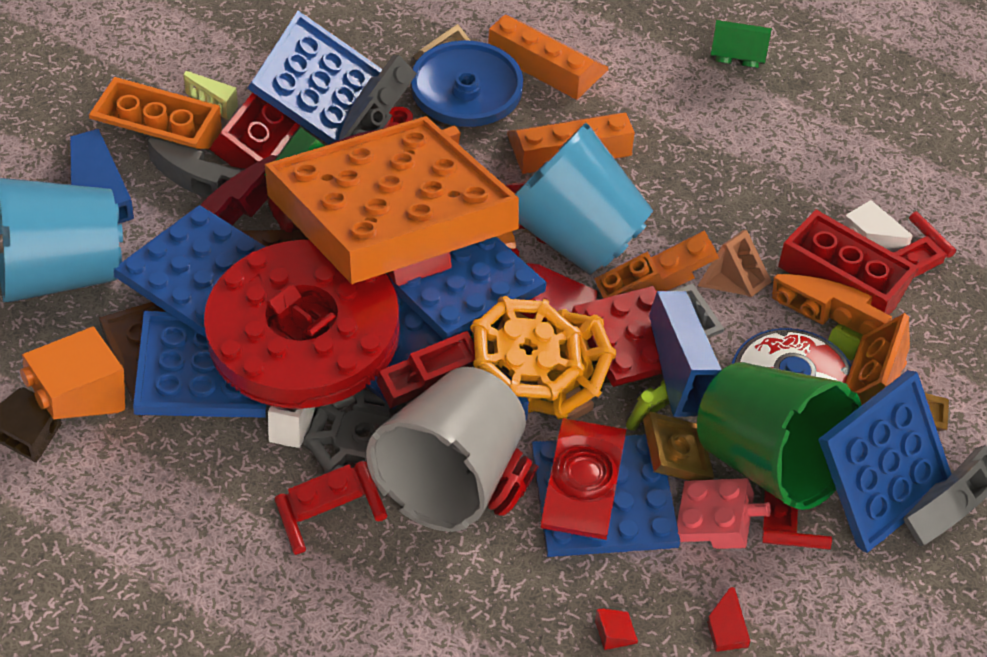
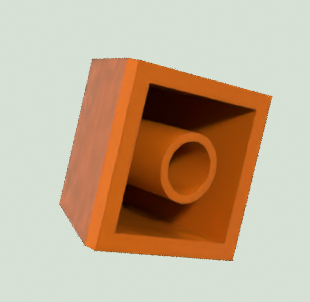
(75, 376)

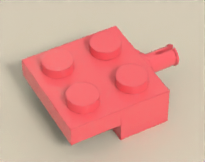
(718, 512)

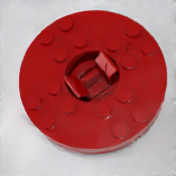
(297, 329)

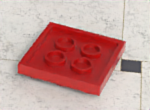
(629, 332)

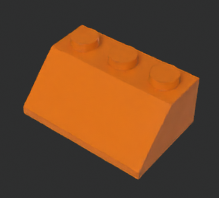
(880, 358)

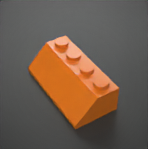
(546, 57)
(158, 113)
(540, 143)

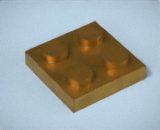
(676, 448)

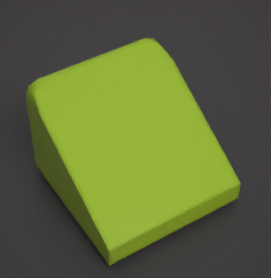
(846, 340)

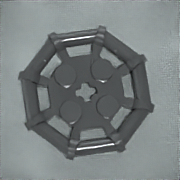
(345, 428)

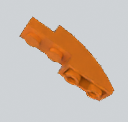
(661, 271)
(827, 299)

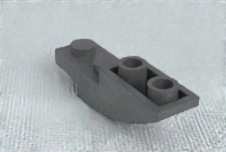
(378, 98)
(187, 167)
(950, 500)

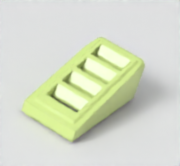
(212, 92)

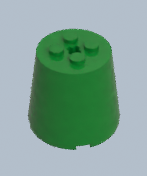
(770, 427)

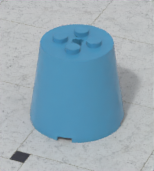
(583, 203)
(56, 238)

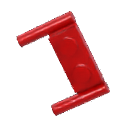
(929, 250)
(325, 494)
(782, 527)

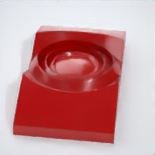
(583, 479)

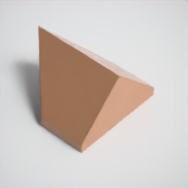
(738, 268)

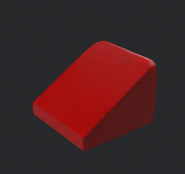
(615, 628)

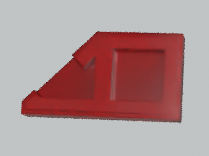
(728, 624)

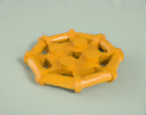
(535, 334)
(603, 354)

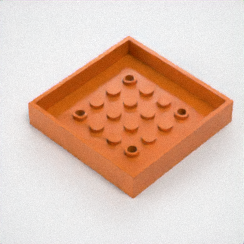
(391, 198)

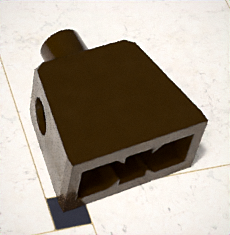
(25, 425)

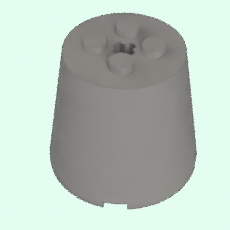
(448, 449)

